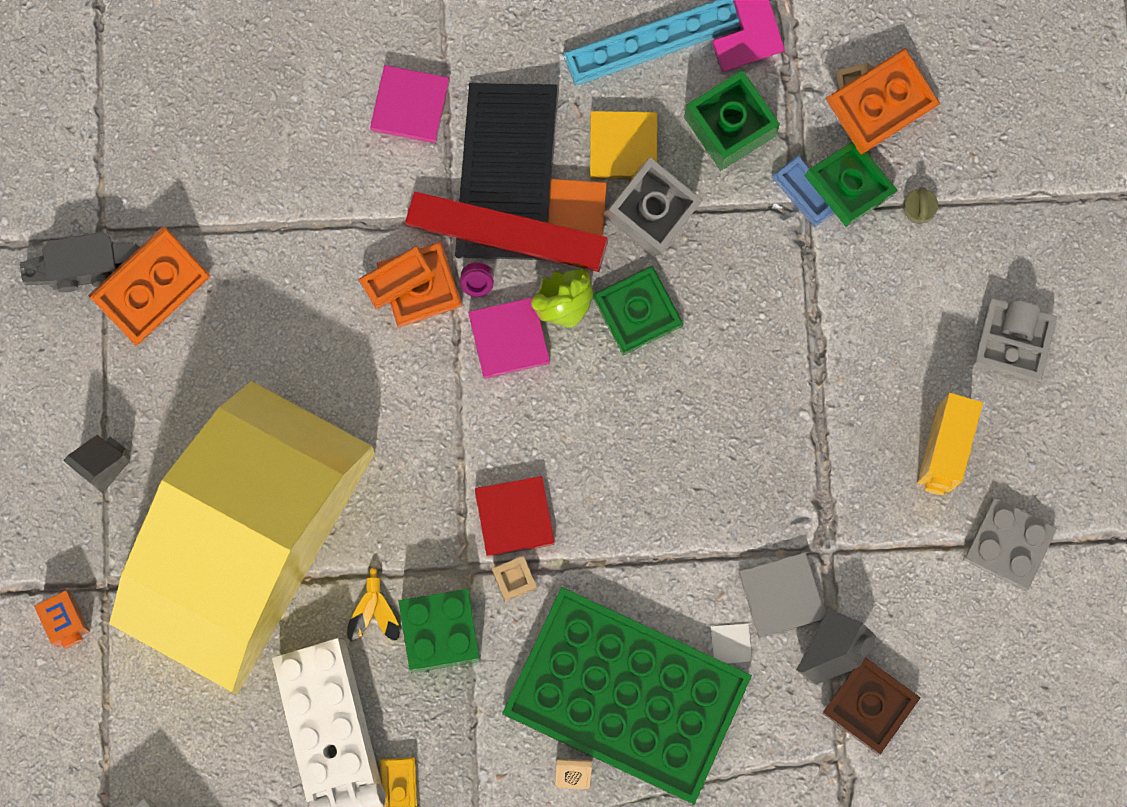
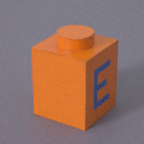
(62, 620)

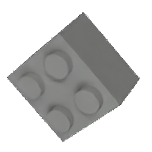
(652, 207)

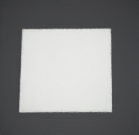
(731, 643)

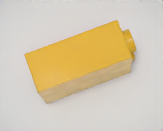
(949, 444)

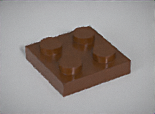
(871, 706)

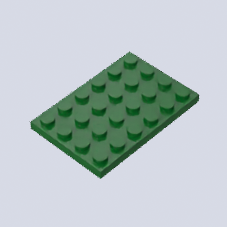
(627, 695)

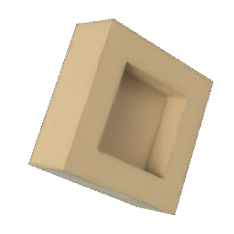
(514, 578)

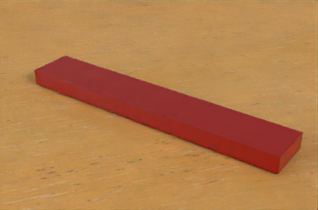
(506, 231)

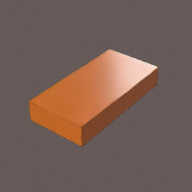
(396, 277)

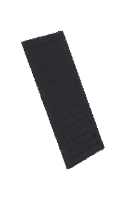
(508, 156)

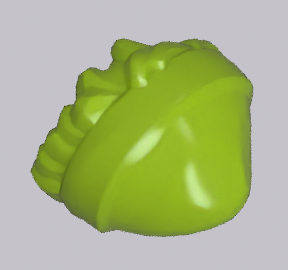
(564, 298)

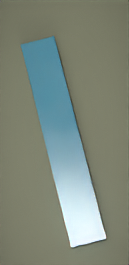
(651, 41)

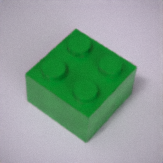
(731, 120)
(439, 631)

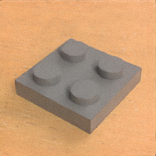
(1010, 544)

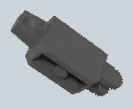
(76, 262)

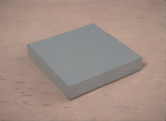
(782, 595)

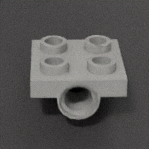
(1015, 339)

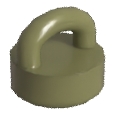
(920, 205)

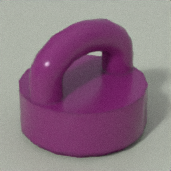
(477, 279)

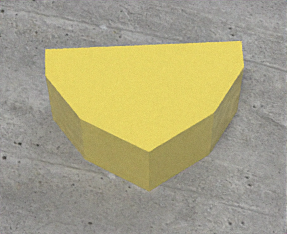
(236, 533)

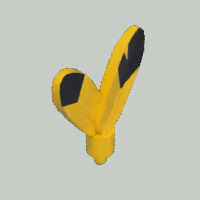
(373, 604)

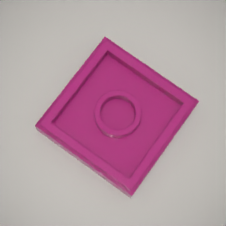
(409, 104)
(508, 338)

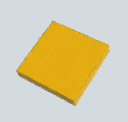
(621, 143)

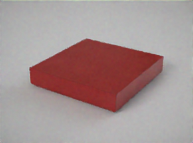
(514, 516)

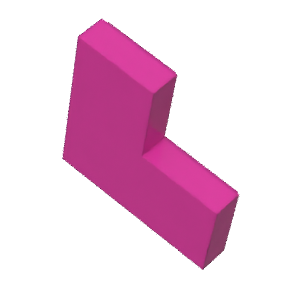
(756, 39)

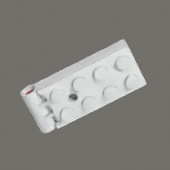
(323, 712)

